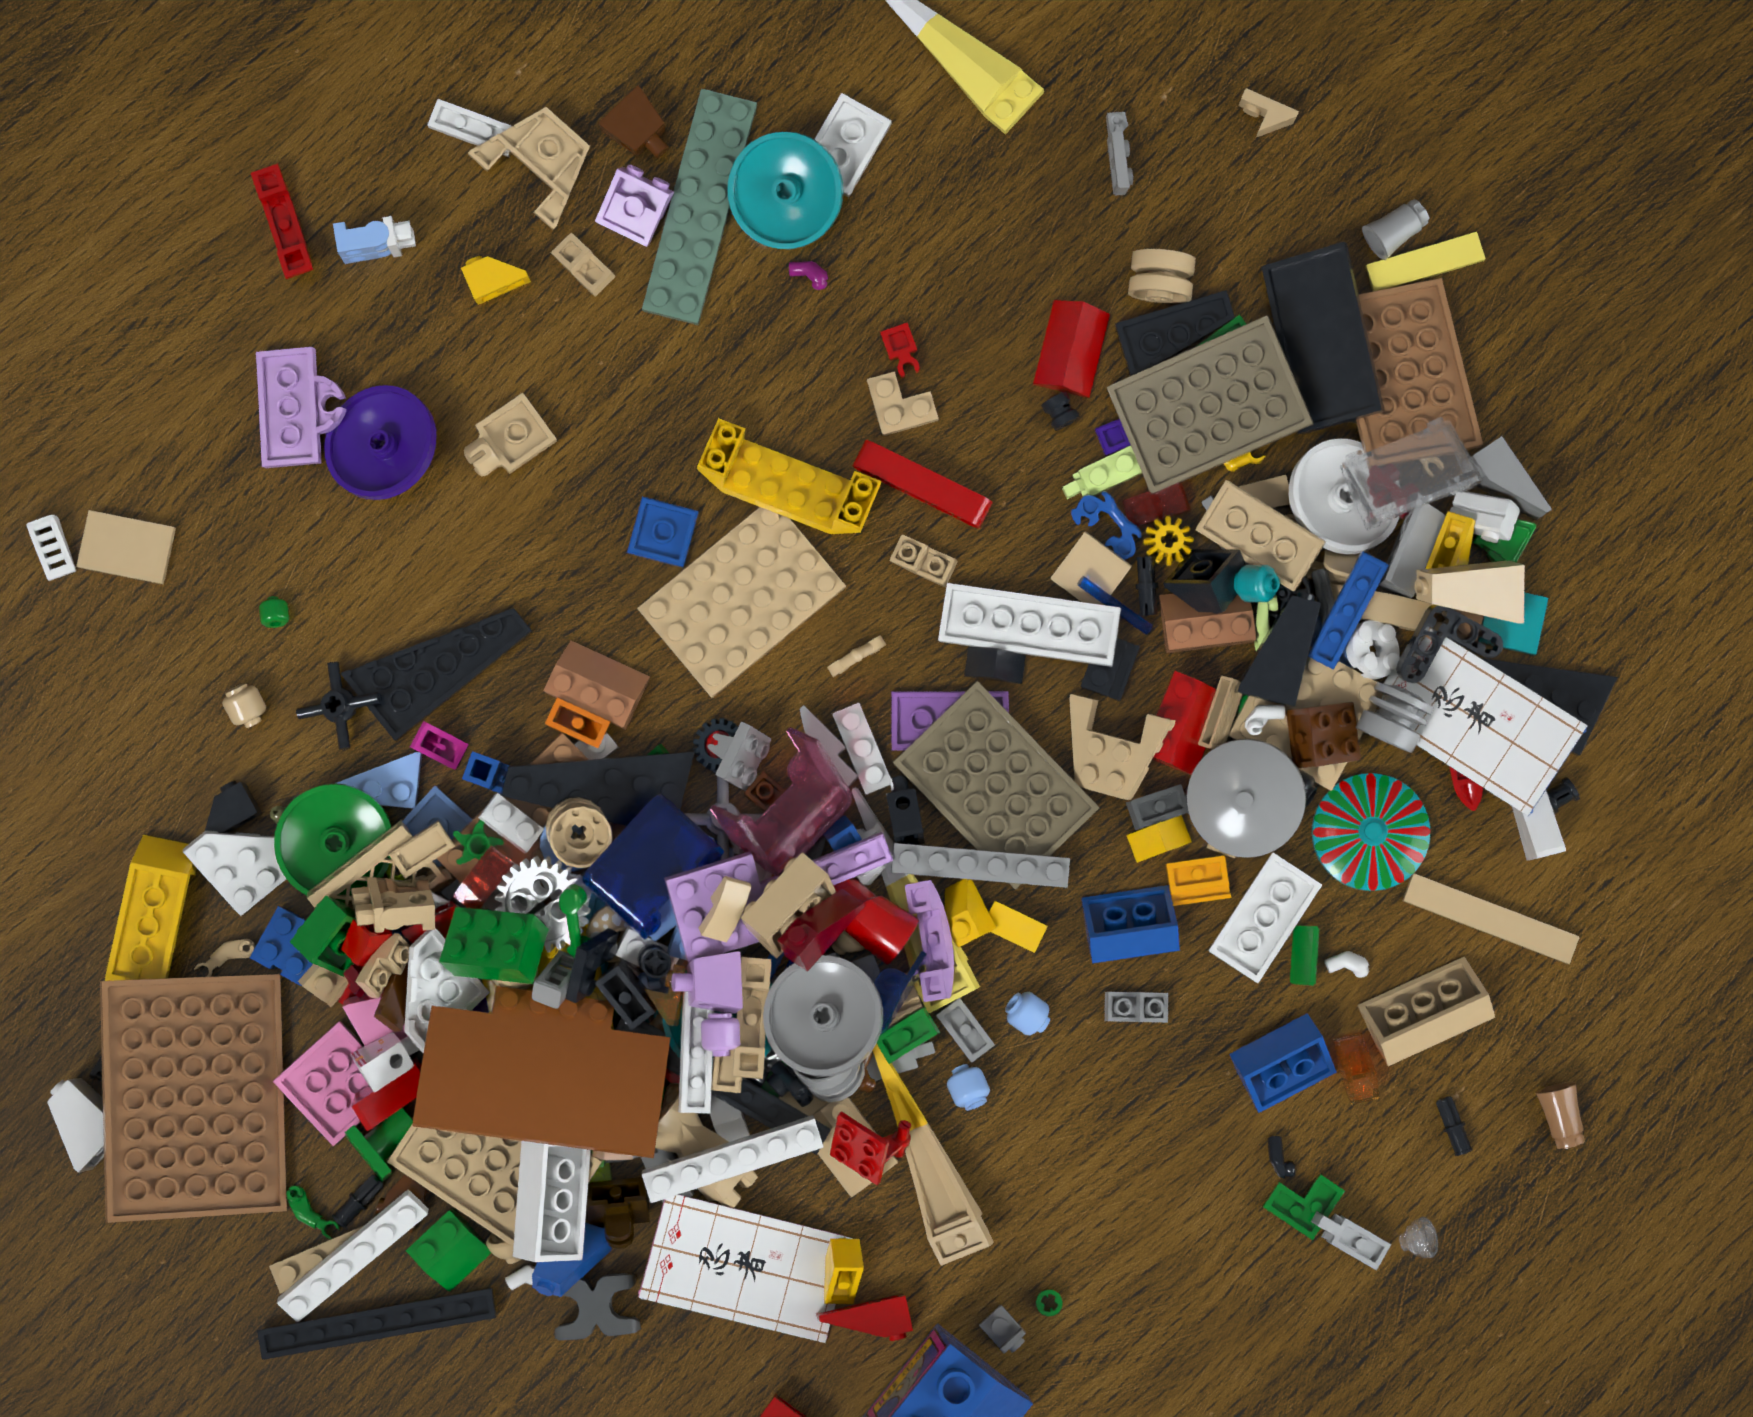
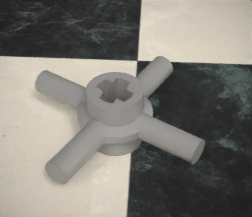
(711, 822)

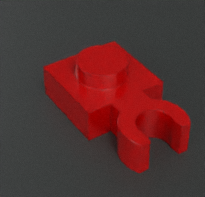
(900, 344)

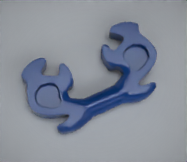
(1090, 507)

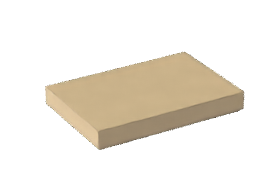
(126, 547)

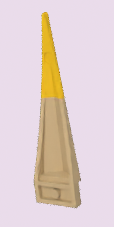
(947, 1207)

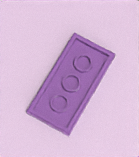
(919, 710)

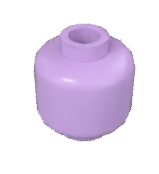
(720, 1033)

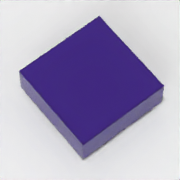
(1112, 437)

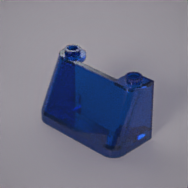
(634, 866)

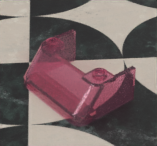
(798, 815)

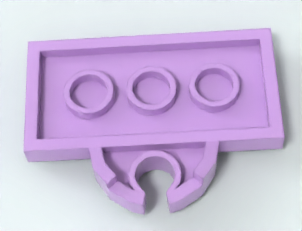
(294, 407)

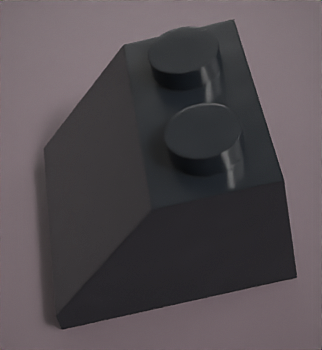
(1206, 579)

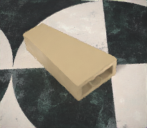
(1481, 589)

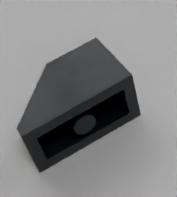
(232, 808)

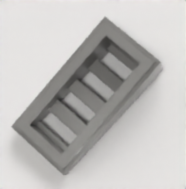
(552, 983)

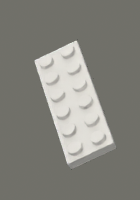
(1029, 624)

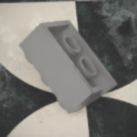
(1412, 550)

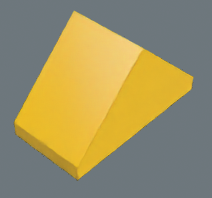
(1159, 838)

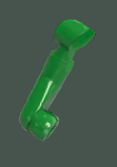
(303, 1212)

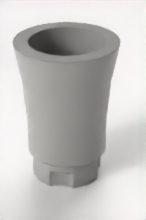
(1395, 228)

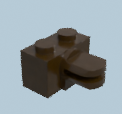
(617, 1207)

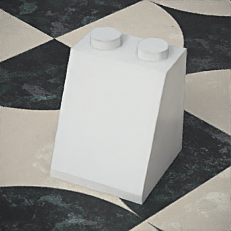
(79, 1121)

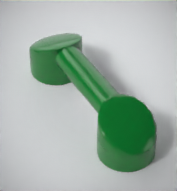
(570, 902)

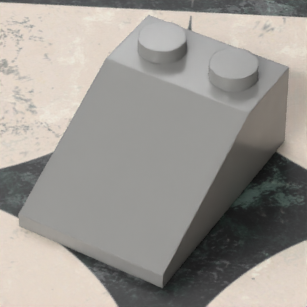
(1507, 479)

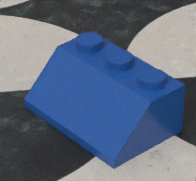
(1130, 924)
(1283, 1062)

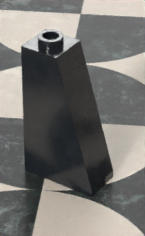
(1282, 656)

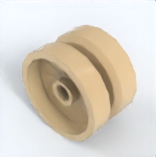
(1161, 276)

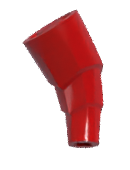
(881, 924)

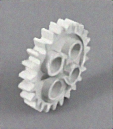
(525, 881)

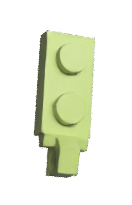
(1104, 474)

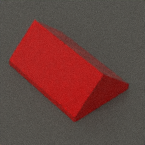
(1071, 347)

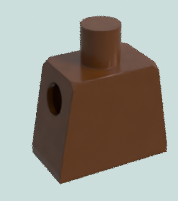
(635, 125)

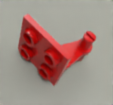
(866, 1150)

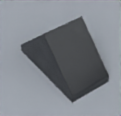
(995, 665)

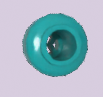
(1256, 583)

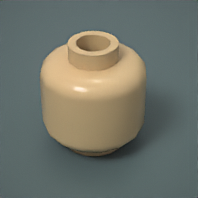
(244, 705)

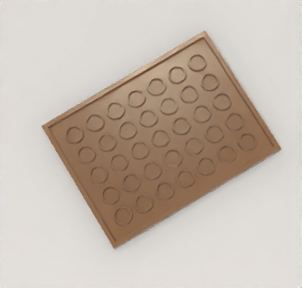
(192, 1097)

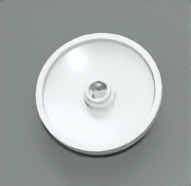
(1325, 504)

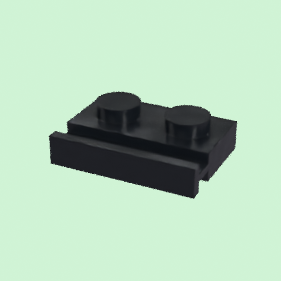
(1112, 680)

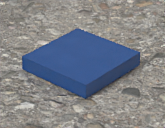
(663, 532)

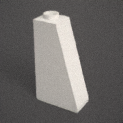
(1539, 830)

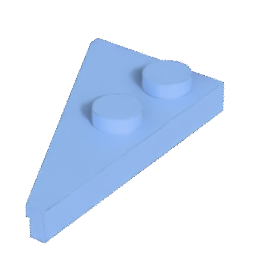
(392, 783)

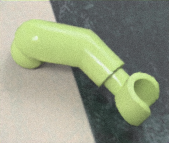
(1262, 619)

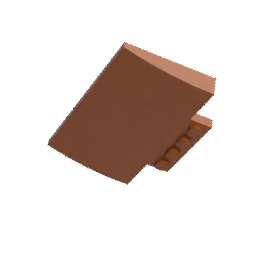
(542, 1075)

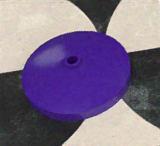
(381, 443)

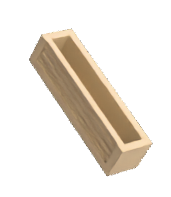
(1220, 714)

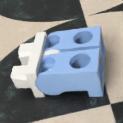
(374, 240)

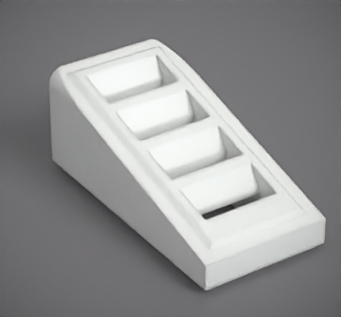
(37, 539)

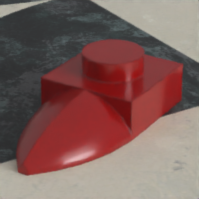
(1466, 789)

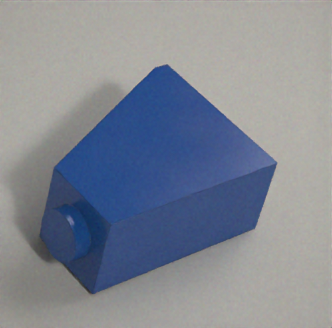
(559, 1276)

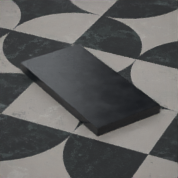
(1324, 335)

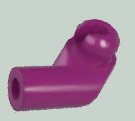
(812, 271)

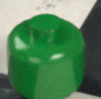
(274, 612)

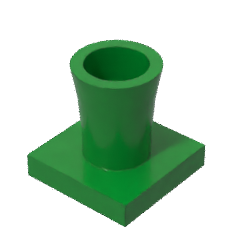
(380, 1141)

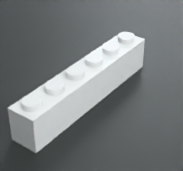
(732, 1159)

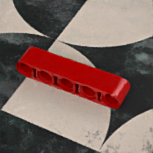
(922, 484)

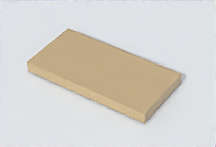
(1261, 534)

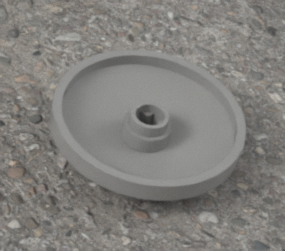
(1246, 798)
(823, 1017)

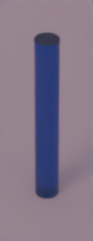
(1108, 600)

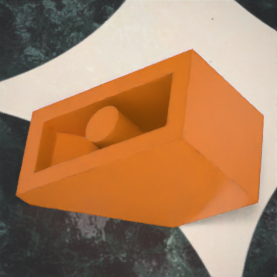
(577, 723)

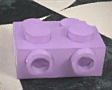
(634, 204)

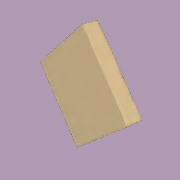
(1096, 563)

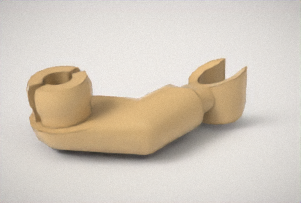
(228, 950)

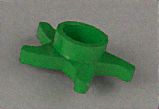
(475, 843)

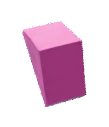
(439, 745)

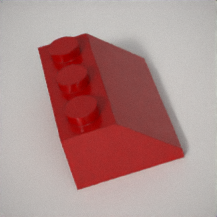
(1189, 704)

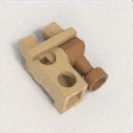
(393, 906)

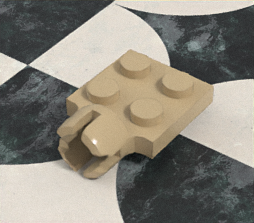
(509, 438)

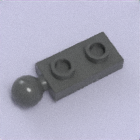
(1158, 806)

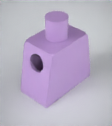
(712, 983)

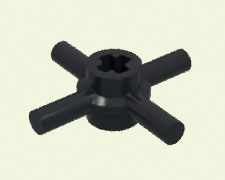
(334, 698)

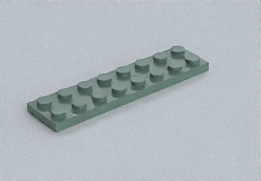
(698, 207)

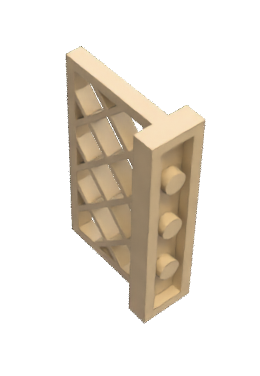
(365, 861)

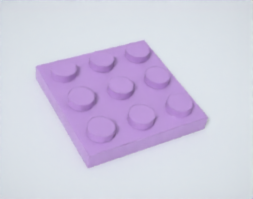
(691, 903)

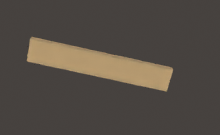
(1491, 918)

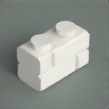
(1493, 515)

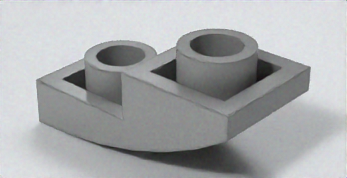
(1136, 1007)

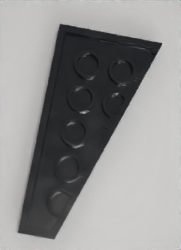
(433, 671)
(1572, 691)
(614, 784)

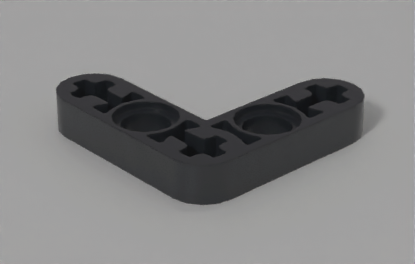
(1446, 629)

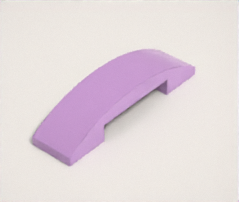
(935, 940)

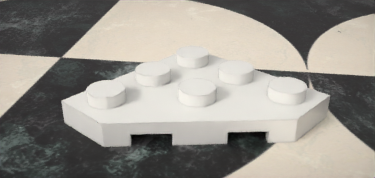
(237, 866)
(434, 985)

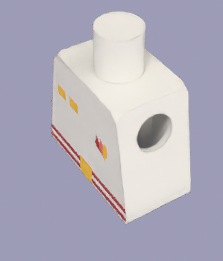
(379, 1065)

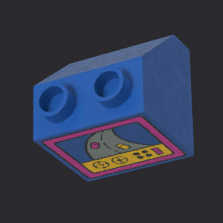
(948, 1381)

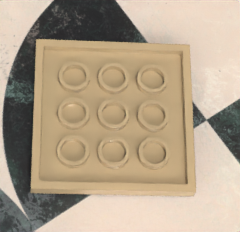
(1318, 688)

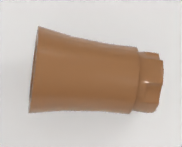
(1562, 1113)

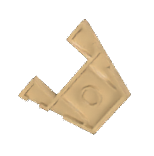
(547, 150)
(1110, 762)

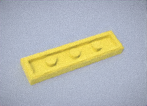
(1425, 262)

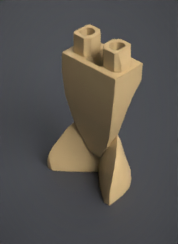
(685, 1136)

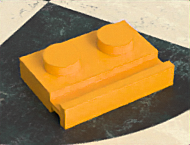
(1198, 880)

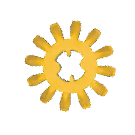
(1160, 534)

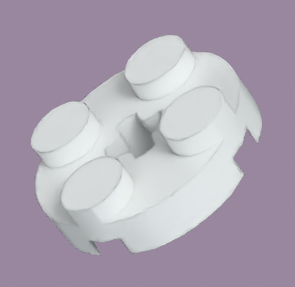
(1386, 646)

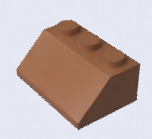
(1194, 630)
(597, 684)

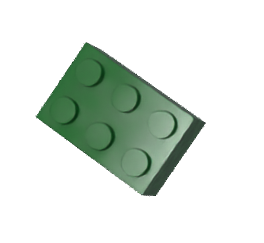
(494, 945)

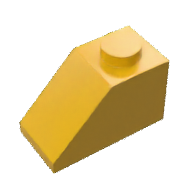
(492, 278)
(966, 912)
(842, 1271)

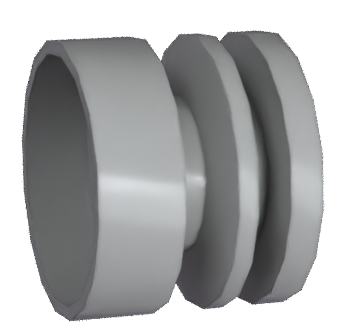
(1395, 717)
(834, 1087)

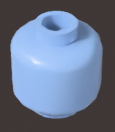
(1027, 1013)
(968, 1087)

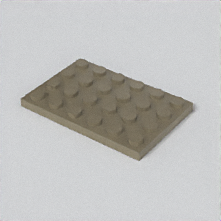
(1210, 405)
(994, 779)

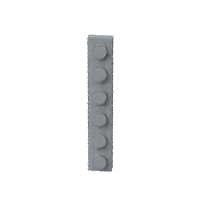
(980, 865)

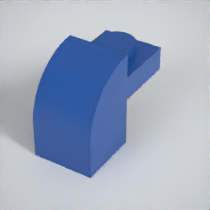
(485, 772)

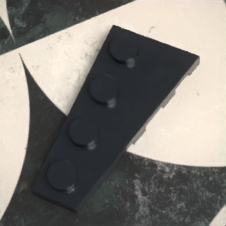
(1165, 332)

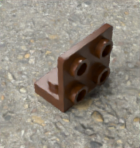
(1323, 735)

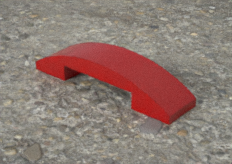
(282, 221)

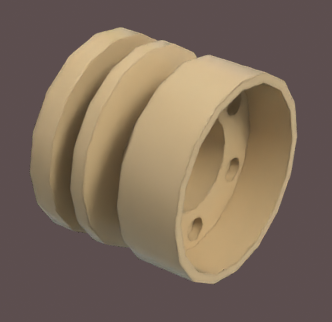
(571, 847)

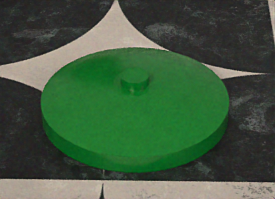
(325, 831)

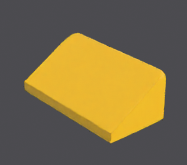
(1016, 927)

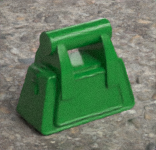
(1508, 550)

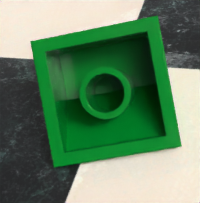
(324, 934)
(449, 1250)

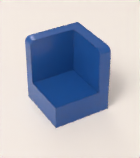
(841, 834)

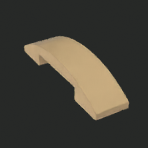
(1391, 609)
(750, 1055)

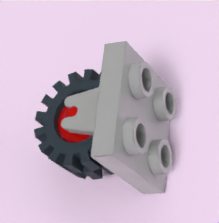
(731, 751)

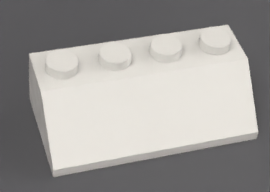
(551, 1202)

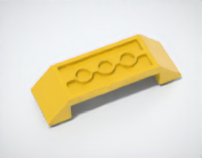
(786, 483)
(150, 911)

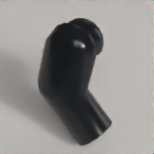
(1276, 1157)

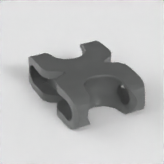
(597, 1309)

